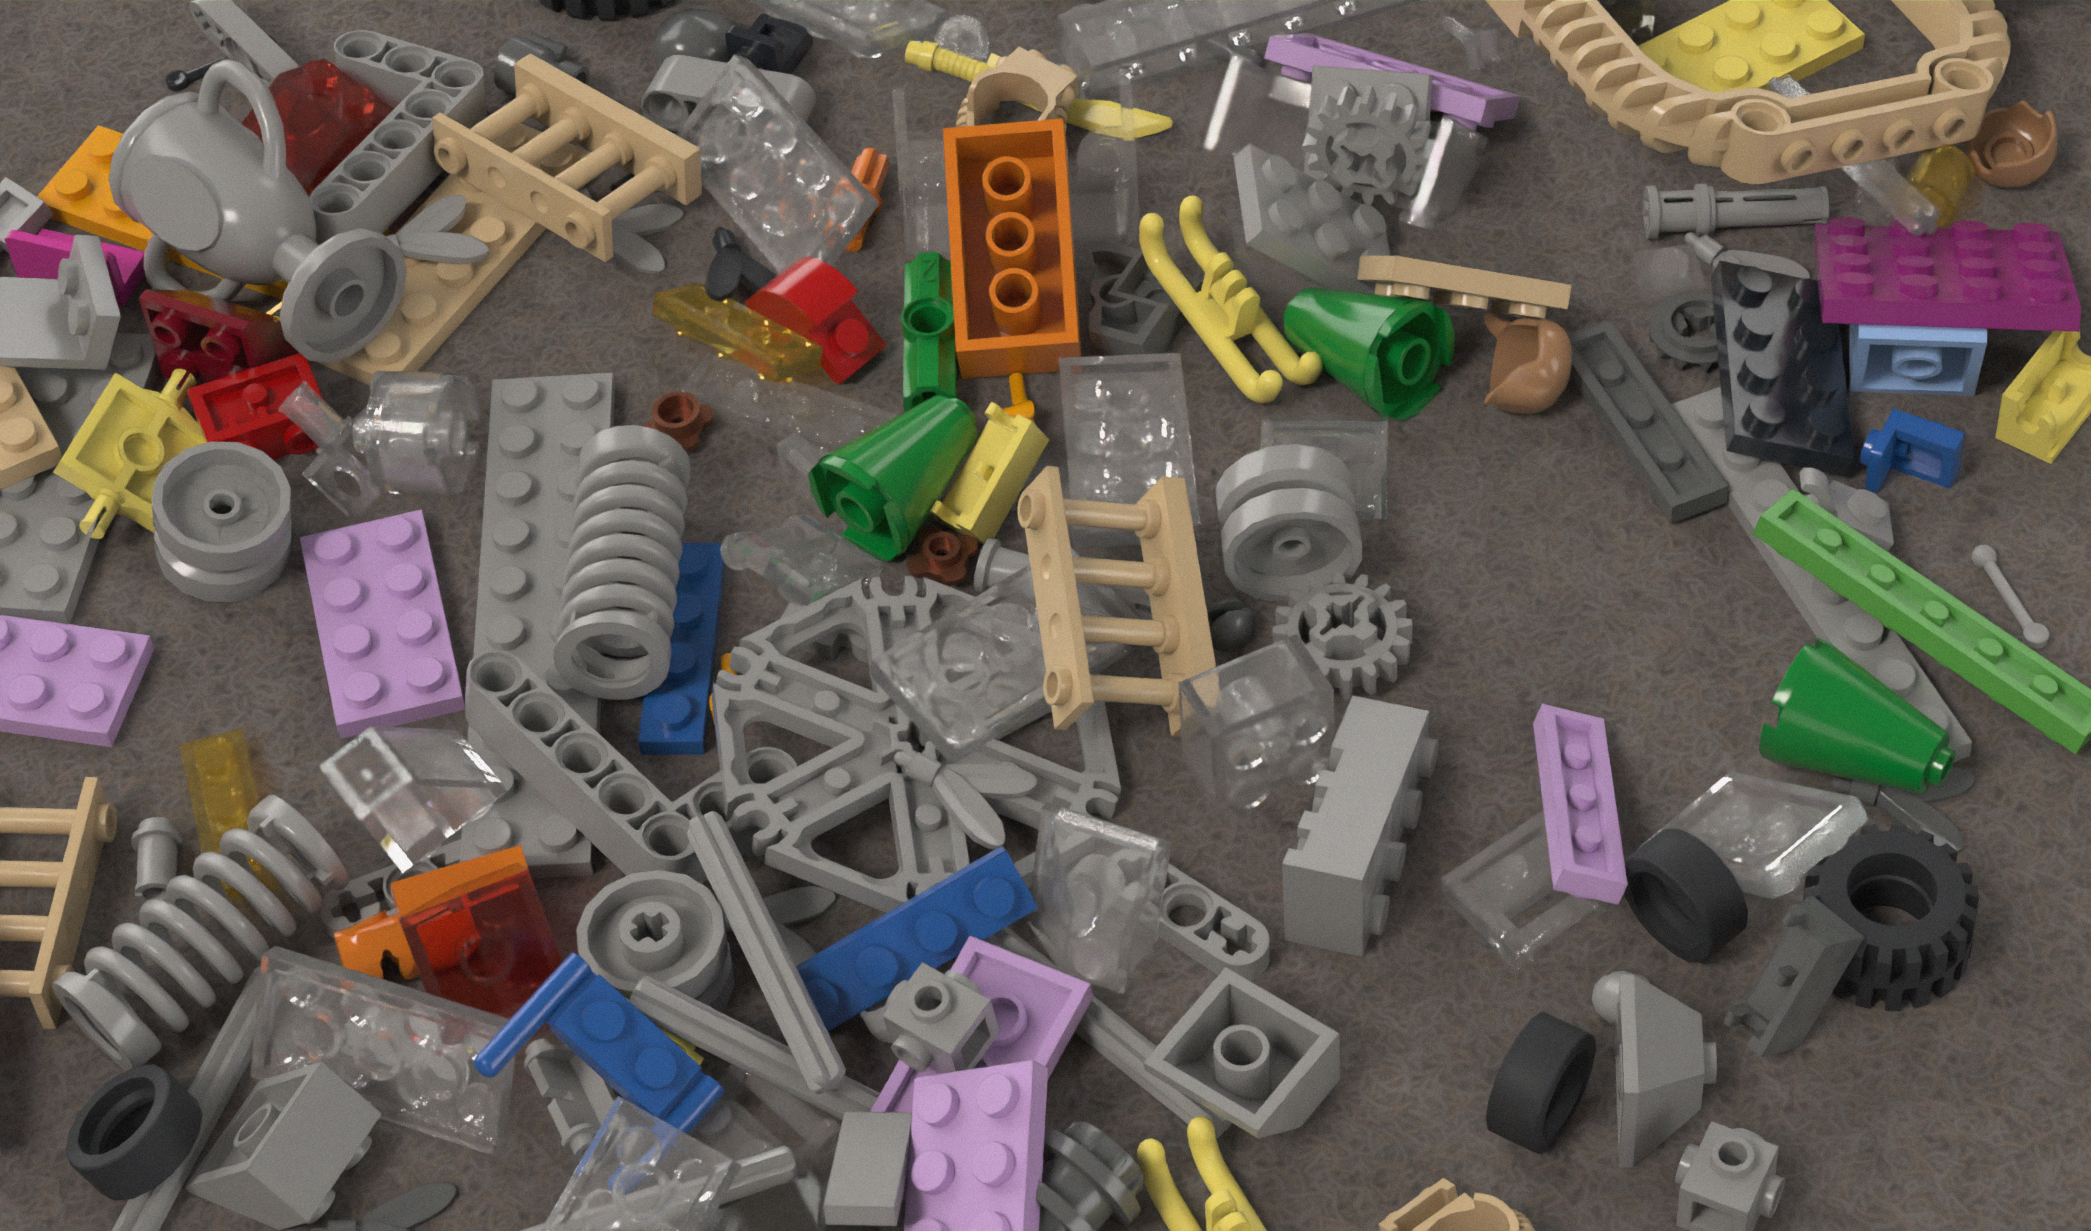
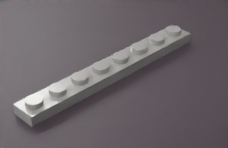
(1755, 487)

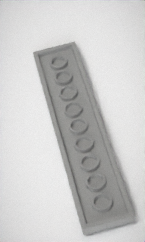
(526, 524)

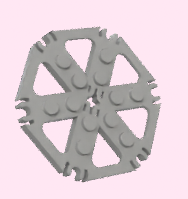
(864, 737)

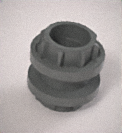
(1086, 1181)

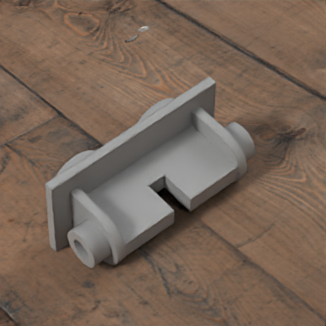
(577, 1092)

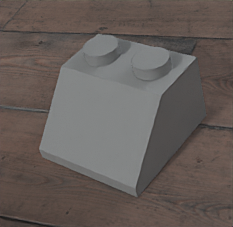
(1249, 1057)
(287, 1148)

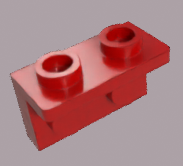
(246, 407)

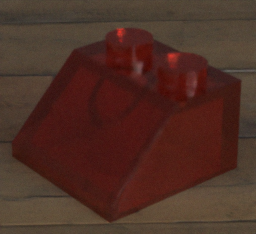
(322, 118)
(484, 942)

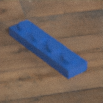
(679, 709)
(923, 929)

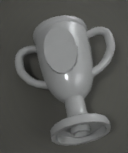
(246, 217)

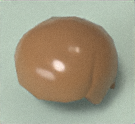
(2013, 146)

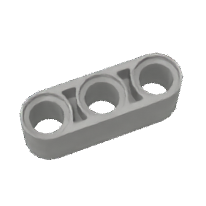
(686, 79)

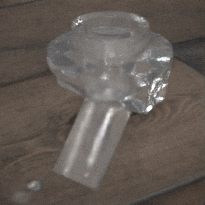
(963, 35)

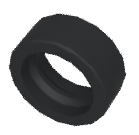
(1684, 895)
(1540, 1082)
(167, 1131)

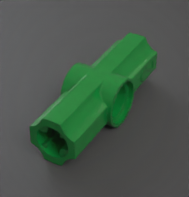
(928, 331)

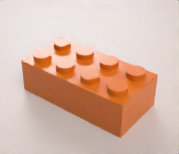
(1011, 247)

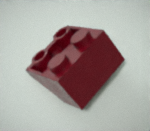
(210, 335)

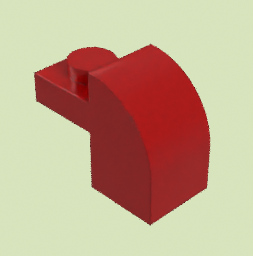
(818, 305)

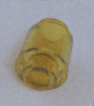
(1943, 178)

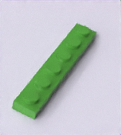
(1929, 618)

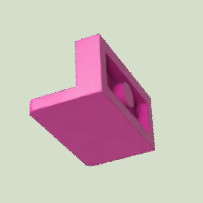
(41, 254)

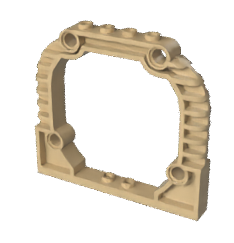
(1763, 134)

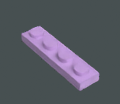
(1579, 805)

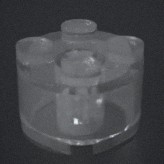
(419, 432)

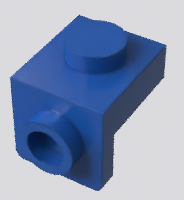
(1912, 447)

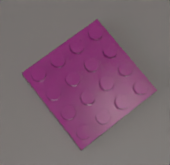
(1945, 278)

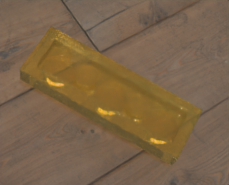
(737, 333)
(222, 794)

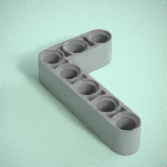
(398, 155)
(590, 778)

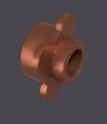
(681, 408)
(945, 569)

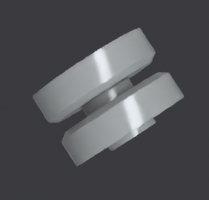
(1286, 520)
(222, 521)
(659, 929)

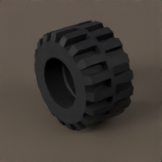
(1910, 876)

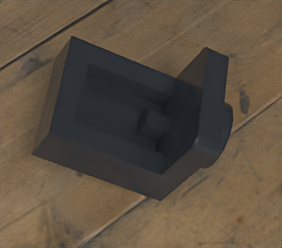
(770, 43)

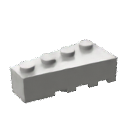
(1356, 827)

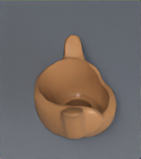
(1528, 364)

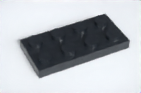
(1780, 370)

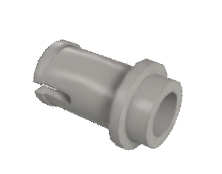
(157, 850)

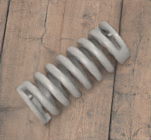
(593, 563)
(272, 833)

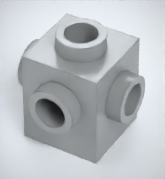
(939, 1021)
(1727, 1181)

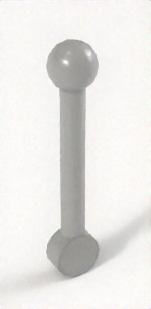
(2034, 634)

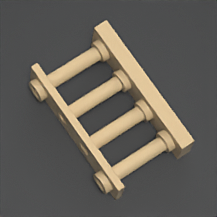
(577, 116)
(1167, 575)
(89, 828)

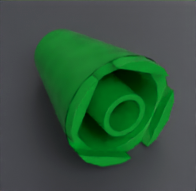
(1374, 344)
(894, 474)
(1852, 725)

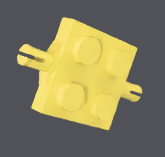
(126, 447)

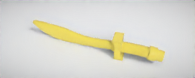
(1082, 113)

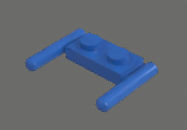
(612, 1041)

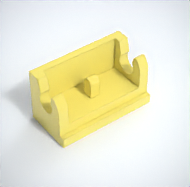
(2047, 398)
(991, 475)

